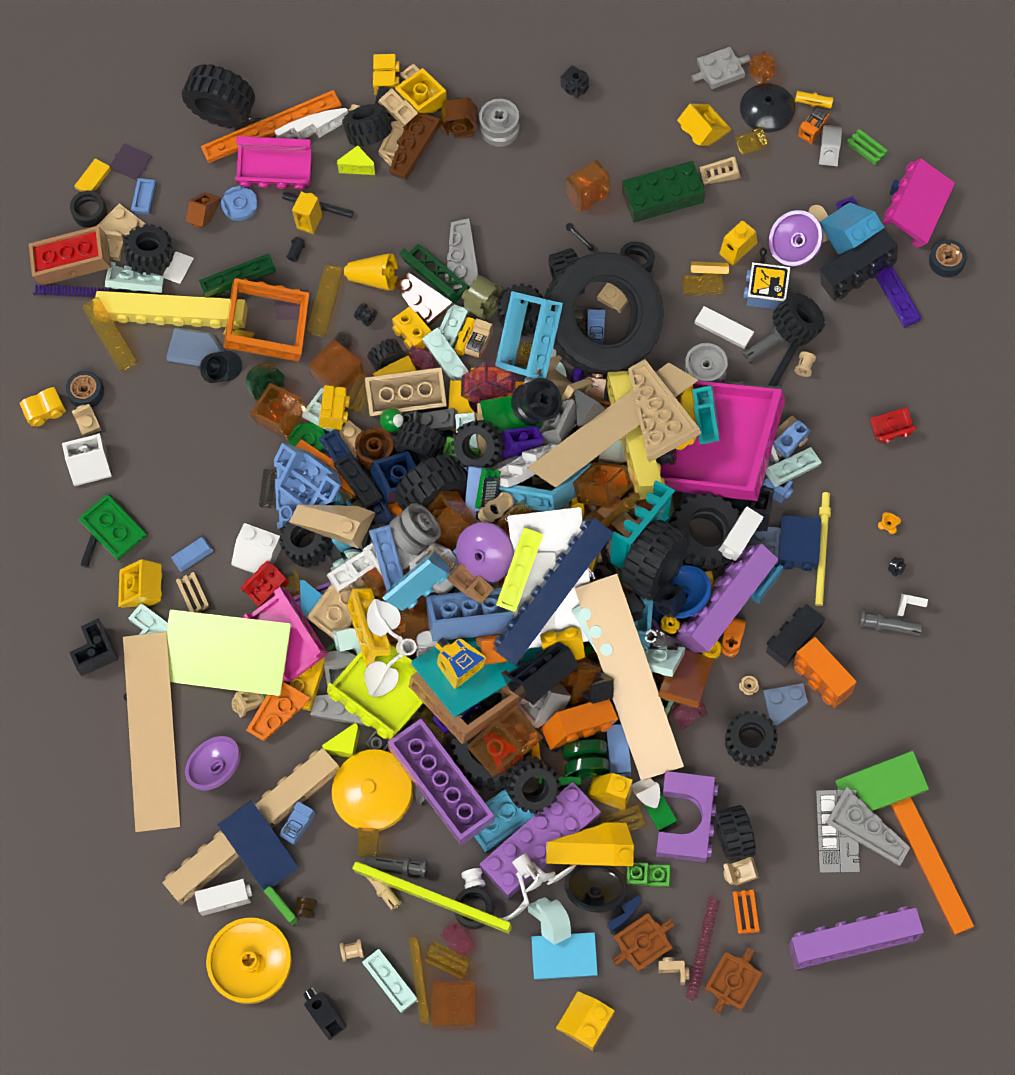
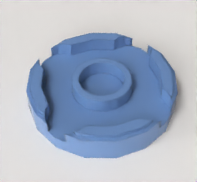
(239, 203)

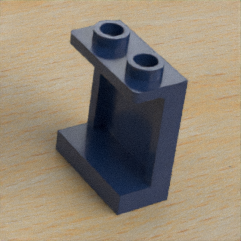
(799, 542)

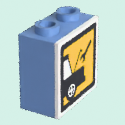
(767, 285)

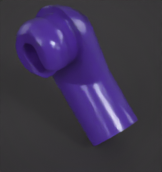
(577, 375)

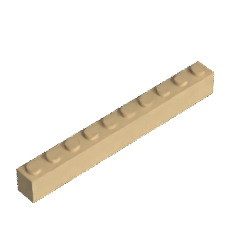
(273, 806)

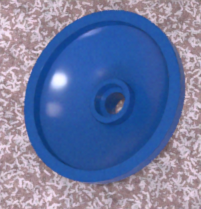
(696, 589)

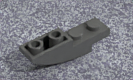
(437, 420)

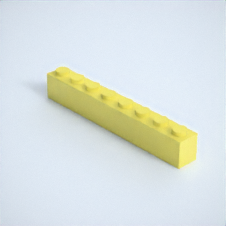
(172, 309)
(641, 470)

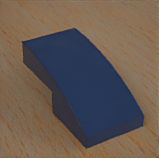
(628, 910)

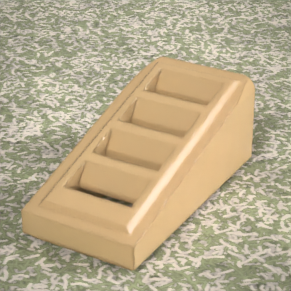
(729, 175)

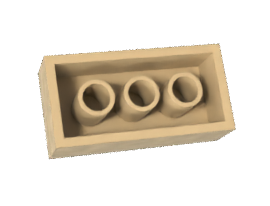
(406, 391)

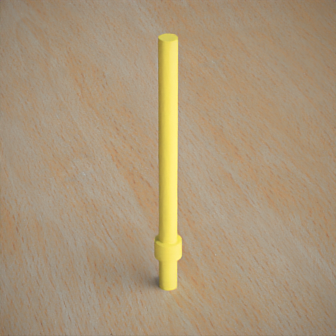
(824, 513)

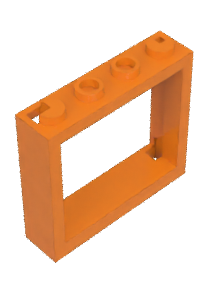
(260, 346)

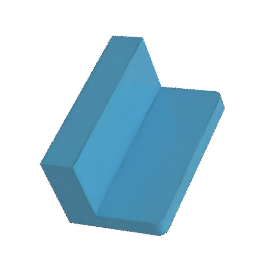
(767, 584)

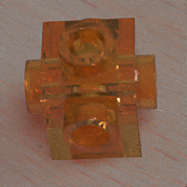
(762, 67)

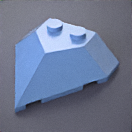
(302, 481)

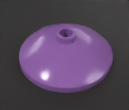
(786, 235)
(492, 544)
(212, 763)

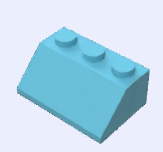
(417, 582)

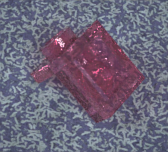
(422, 358)

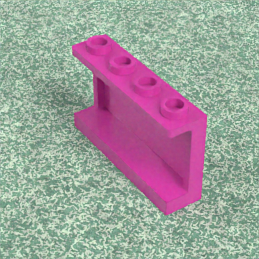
(274, 162)
(919, 201)
(304, 645)

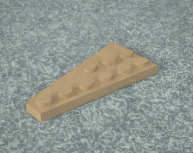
(660, 414)

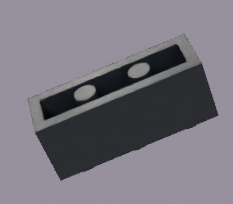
(794, 634)

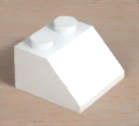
(254, 548)

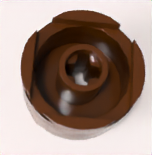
(459, 117)
(368, 442)

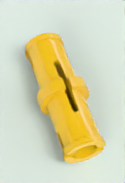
(814, 99)
(460, 345)

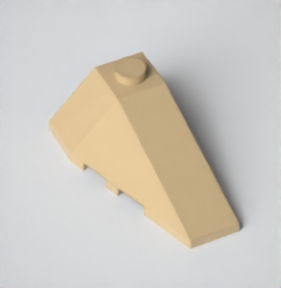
(339, 523)

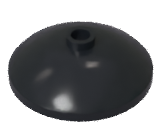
(769, 115)
(596, 887)

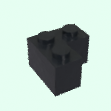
(762, 506)
(97, 652)

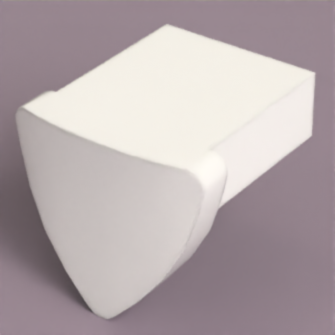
(911, 600)
(647, 792)

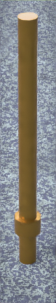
(624, 506)

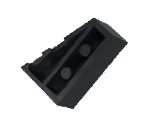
(542, 673)

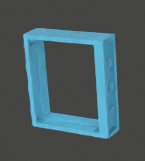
(543, 338)
(543, 499)

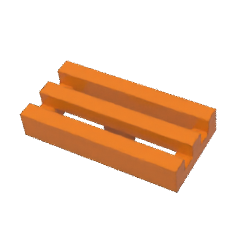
(743, 894)

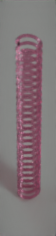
(700, 949)

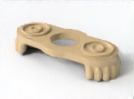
(502, 502)

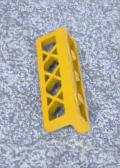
(370, 644)

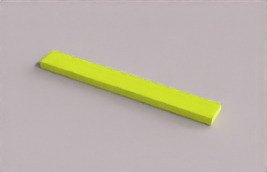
(432, 897)

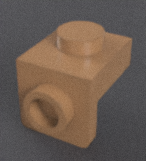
(598, 387)

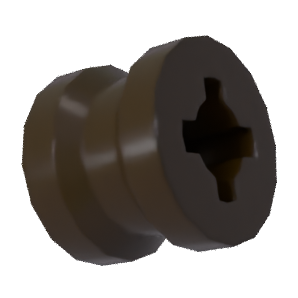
(305, 907)

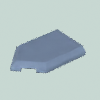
(191, 346)

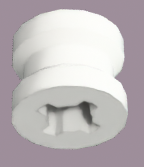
(473, 878)

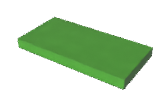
(887, 782)

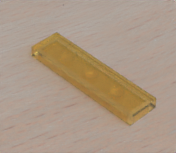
(325, 301)
(109, 334)
(419, 981)

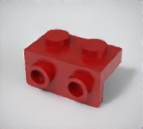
(891, 425)
(264, 583)

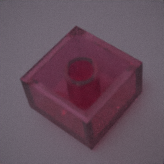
(487, 383)

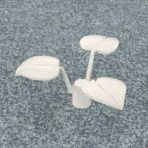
(380, 620)
(526, 868)

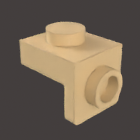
(740, 871)
(669, 965)

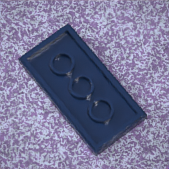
(257, 845)

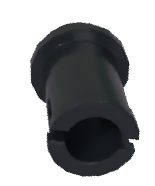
(296, 248)

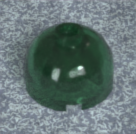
(260, 377)

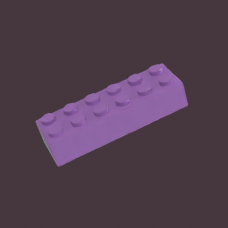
(727, 598)
(441, 782)
(567, 816)
(855, 938)

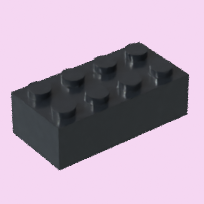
(859, 265)

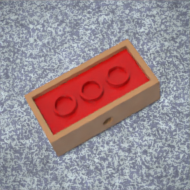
(69, 255)

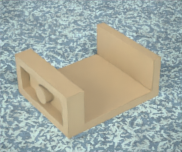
(566, 387)

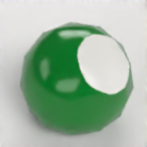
(391, 419)

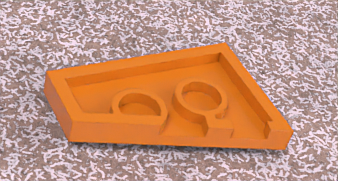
(277, 711)

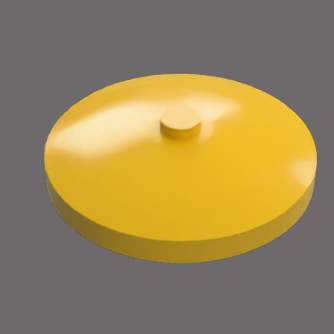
(372, 790)
(249, 960)

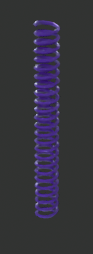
(69, 290)

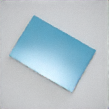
(506, 821)
(565, 959)

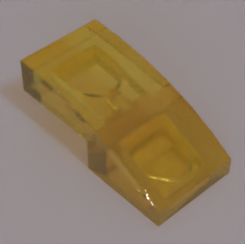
(702, 285)

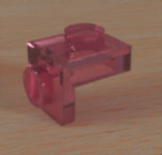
(687, 715)
(457, 939)

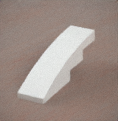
(317, 123)
(518, 470)
(350, 571)

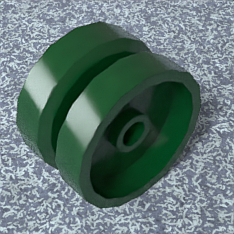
(585, 759)

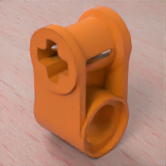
(733, 634)

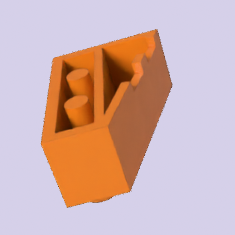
(578, 723)

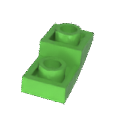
(649, 875)

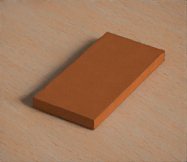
(688, 680)

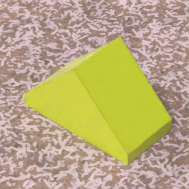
(356, 163)
(344, 743)

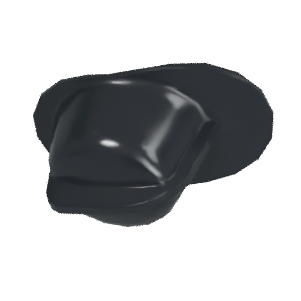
(220, 366)

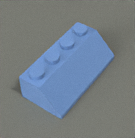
(462, 617)

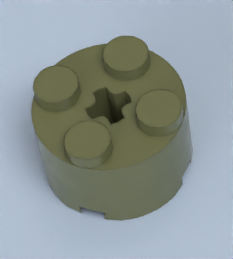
(482, 297)

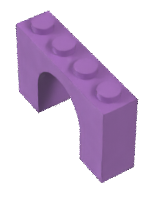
(693, 845)

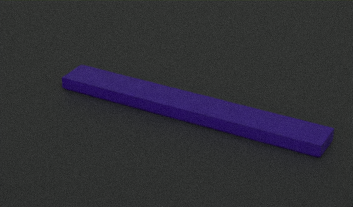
(893, 288)

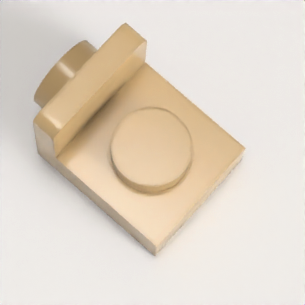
(115, 244)
(86, 420)
(246, 701)

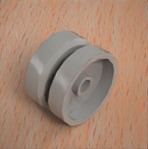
(499, 122)
(707, 363)
(415, 529)

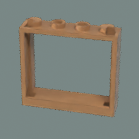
(455, 724)

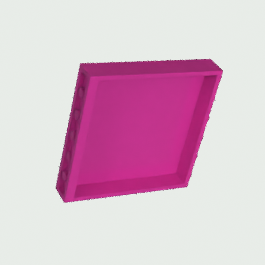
(739, 460)

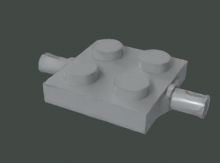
(720, 67)

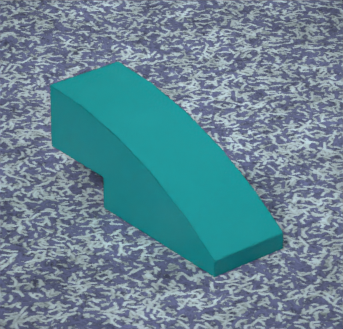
(706, 414)

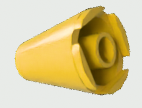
(374, 271)

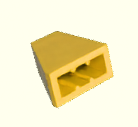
(611, 790)

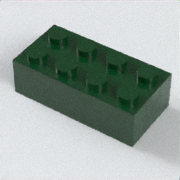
(663, 191)

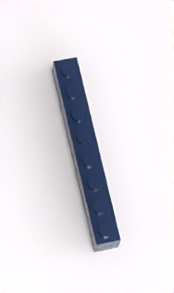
(552, 591)

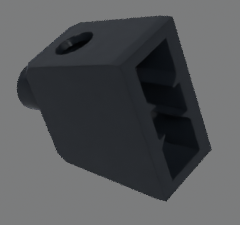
(323, 1013)

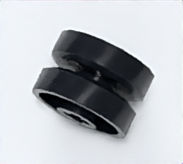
(536, 401)

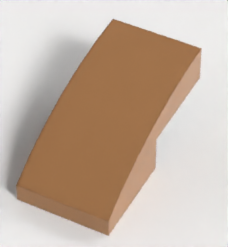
(470, 585)

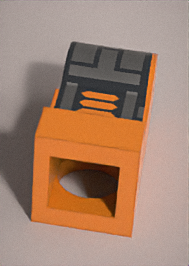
(813, 125)

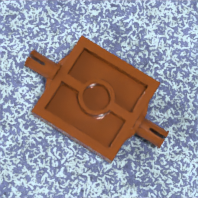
(643, 942)
(733, 981)

